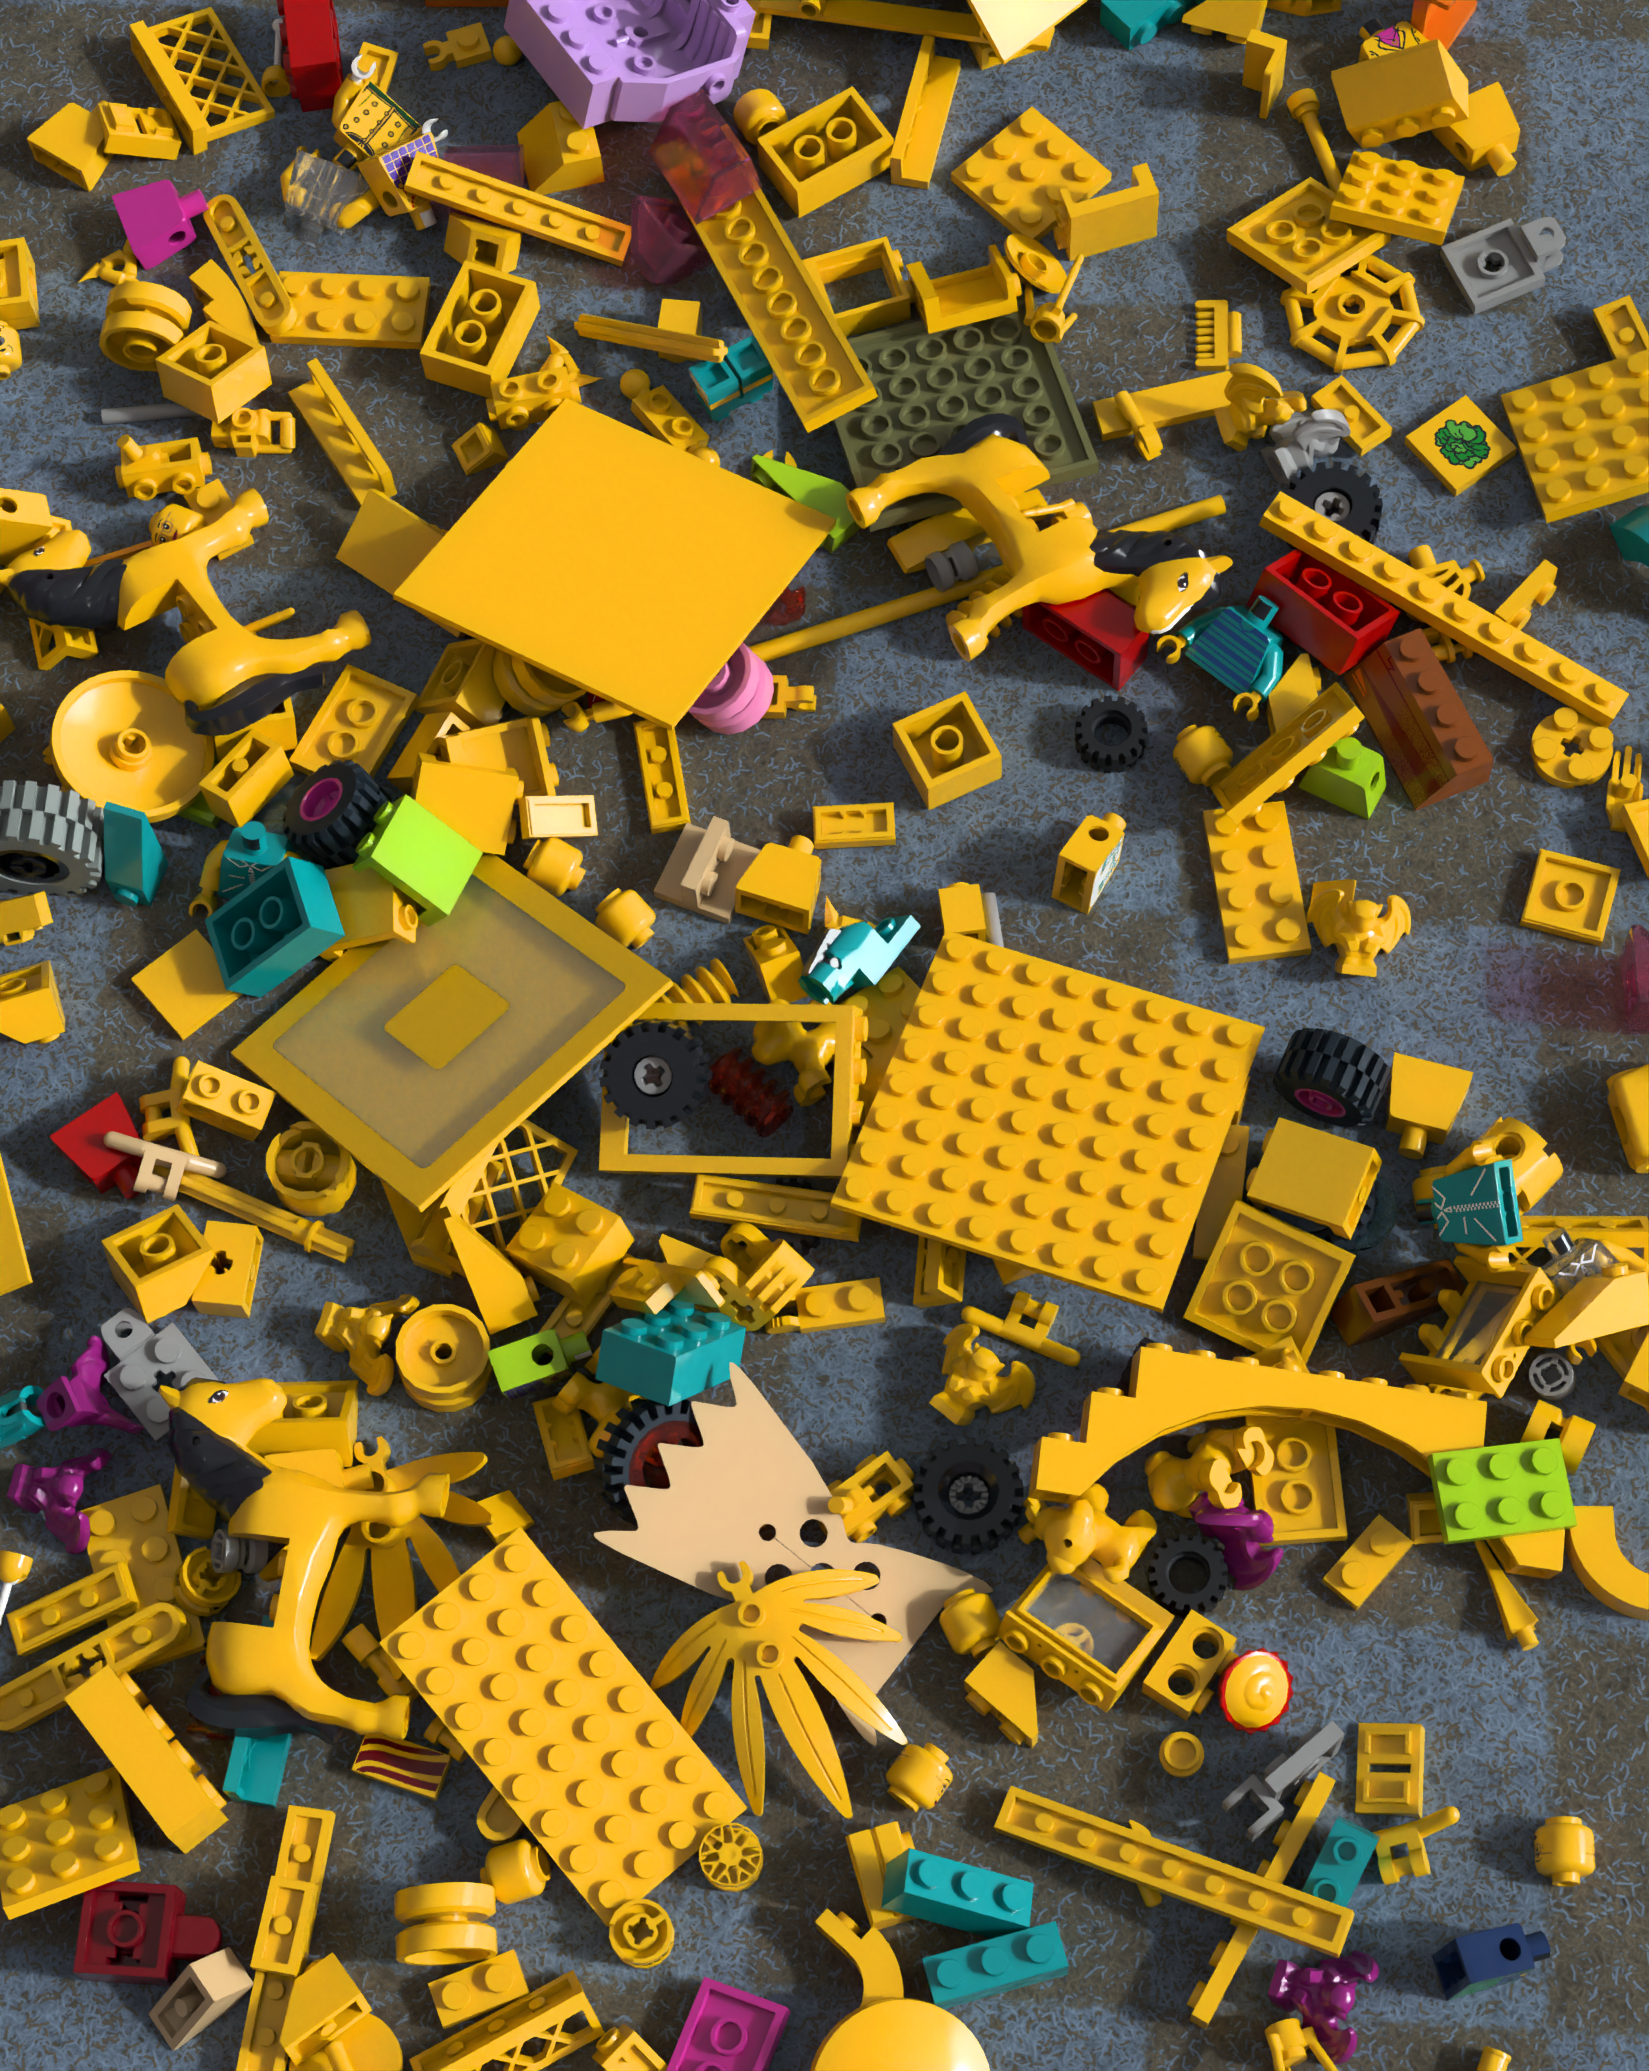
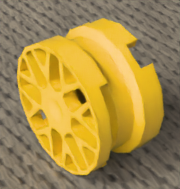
(201, 1586)
(731, 1857)
(641, 1933)

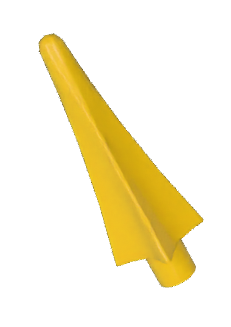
(1514, 1612)

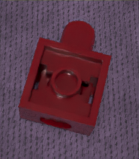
(140, 1939)

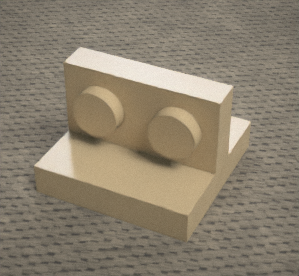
(705, 870)

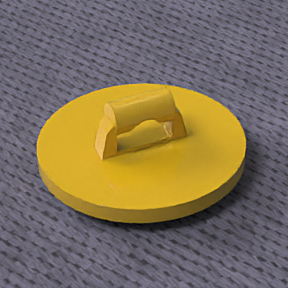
(362, 2047)

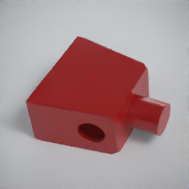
(85, 1150)

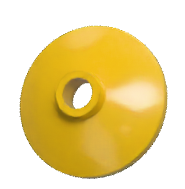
(1034, 263)

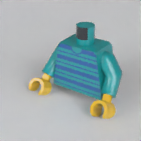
(1234, 649)

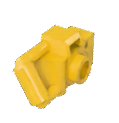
(253, 431)
(23, 915)

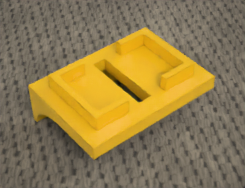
(123, 135)
(1385, 1791)

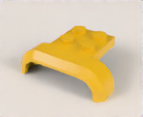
(887, 1011)

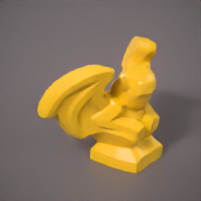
(1249, 409)
(1360, 932)
(363, 1335)
(975, 1380)

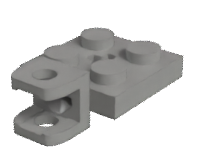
(1518, 252)
(142, 1359)
(1285, 1776)

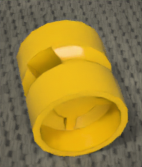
(1573, 1437)

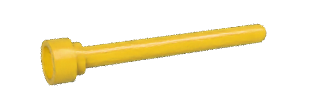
(1304, 107)

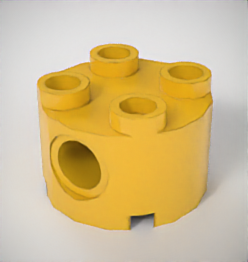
(1531, 1166)
(310, 1170)

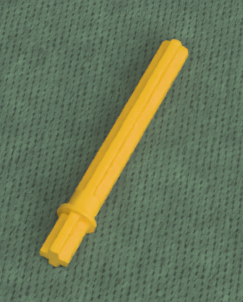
(263, 1214)

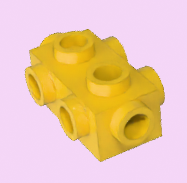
(531, 396)
(161, 467)
(858, 1500)

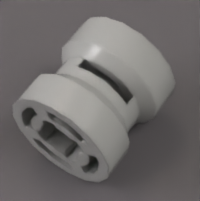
(951, 566)
(1556, 1382)
(237, 1553)

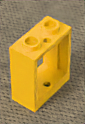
(858, 260)

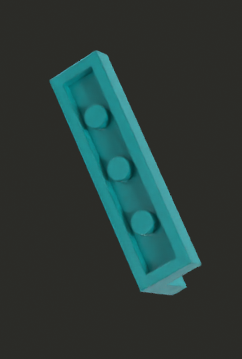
(257, 1764)

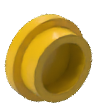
(1181, 1754)

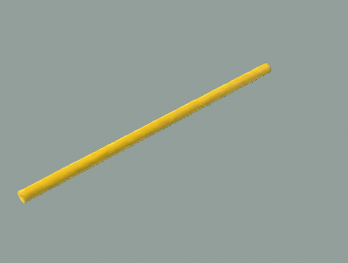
(933, 598)

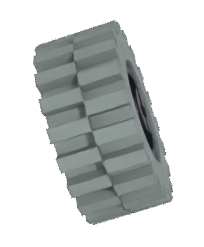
(49, 840)

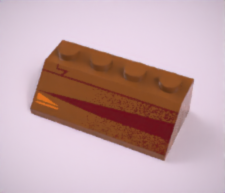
(1419, 720)

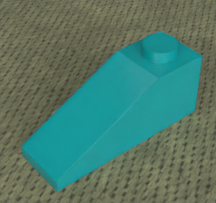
(132, 856)

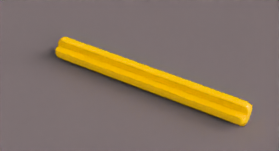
(651, 338)

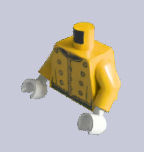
(369, 119)

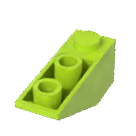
(810, 490)

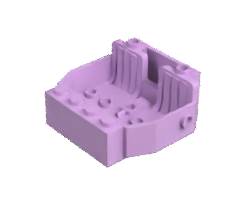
(631, 54)

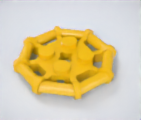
(1355, 329)

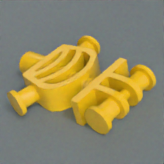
(1445, 574)

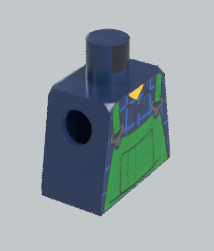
(1488, 1959)

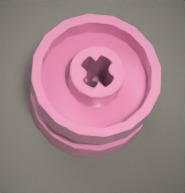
(736, 694)

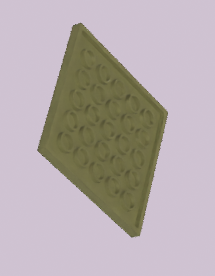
(943, 382)

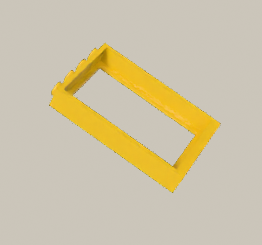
(847, 1114)

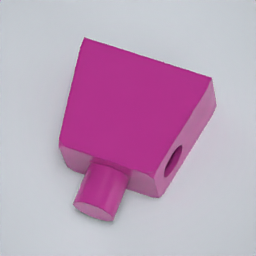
(158, 220)

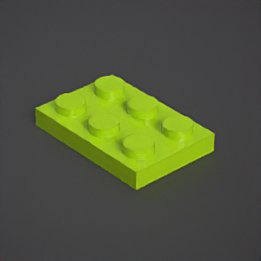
(1501, 1491)

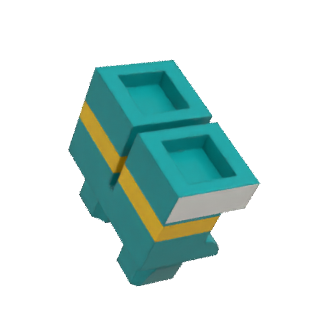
(733, 382)

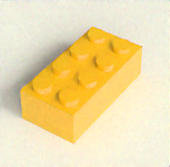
(141, 1752)

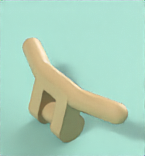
(166, 1157)

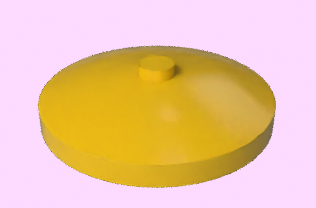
(129, 745)
(900, 2037)

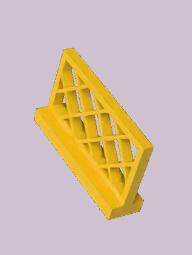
(176, 95)
(433, 1231)

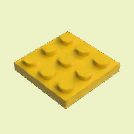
(1022, 172)
(1397, 197)
(1299, 239)
(1268, 1282)
(65, 1842)

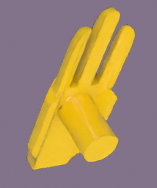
(1623, 791)

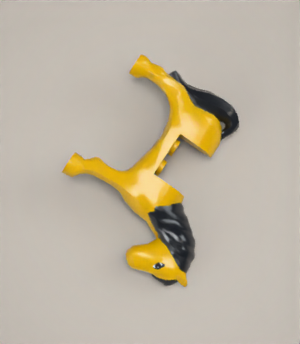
(1064, 563)
(223, 665)
(262, 1669)

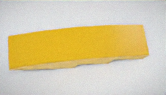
(946, 529)

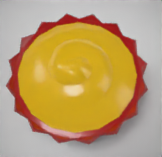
(1255, 1690)

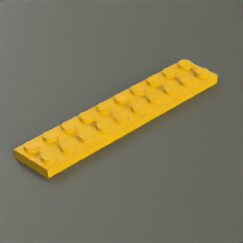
(785, 311)

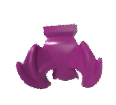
(80, 1400)
(56, 1494)
(1240, 1534)
(1323, 1997)

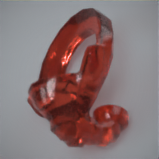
(795, 606)

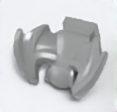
(1303, 438)

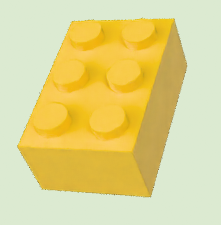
(825, 152)
(479, 329)

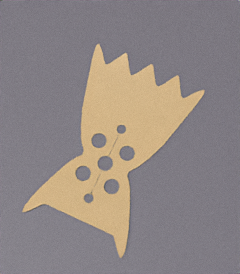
(758, 1476)

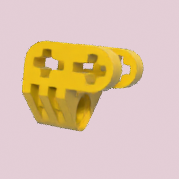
(767, 1275)

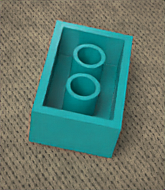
(274, 927)
(670, 1352)

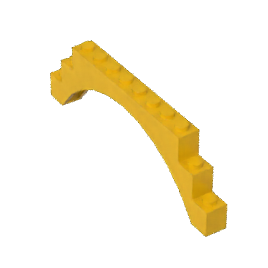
(1185, 1389)

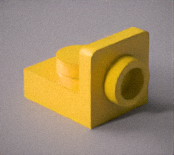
(626, 2051)

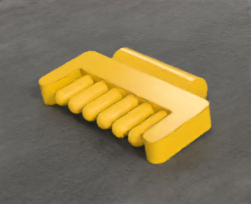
(1222, 340)

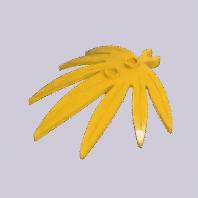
(390, 1555)
(764, 1641)

